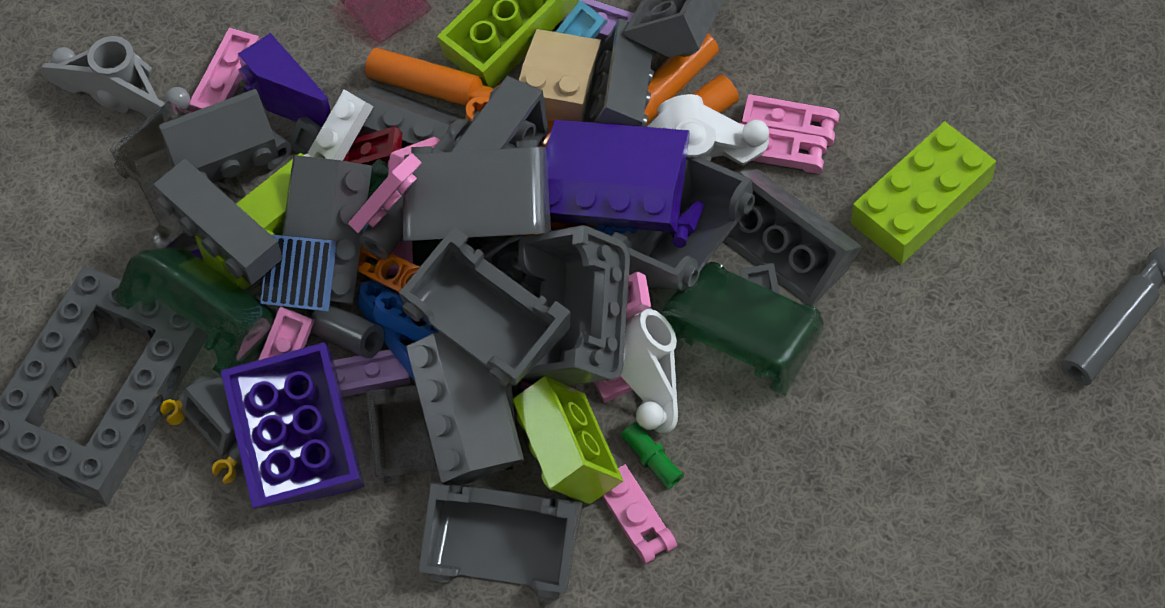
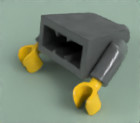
(207, 408)

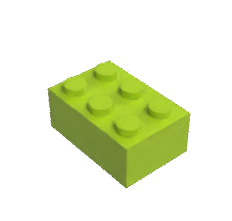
(566, 440)

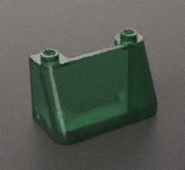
(199, 293)
(746, 323)

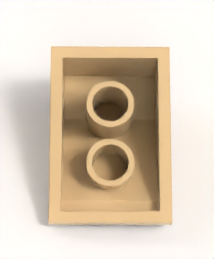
(564, 71)

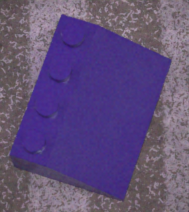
(616, 175)
(292, 427)

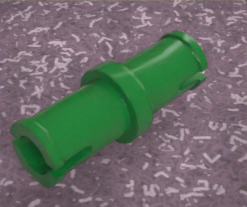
(652, 455)

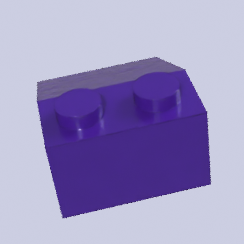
(282, 82)

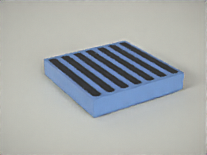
(302, 275)

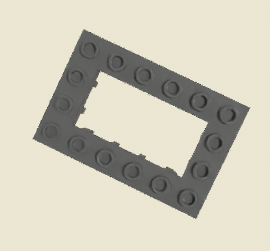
(109, 454)

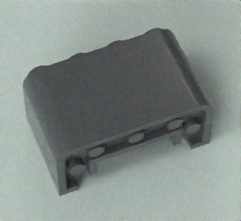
(590, 279)

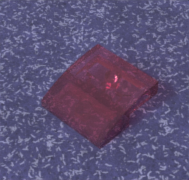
(386, 17)

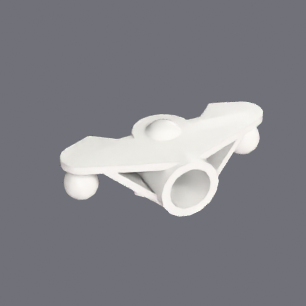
(712, 132)
(651, 369)

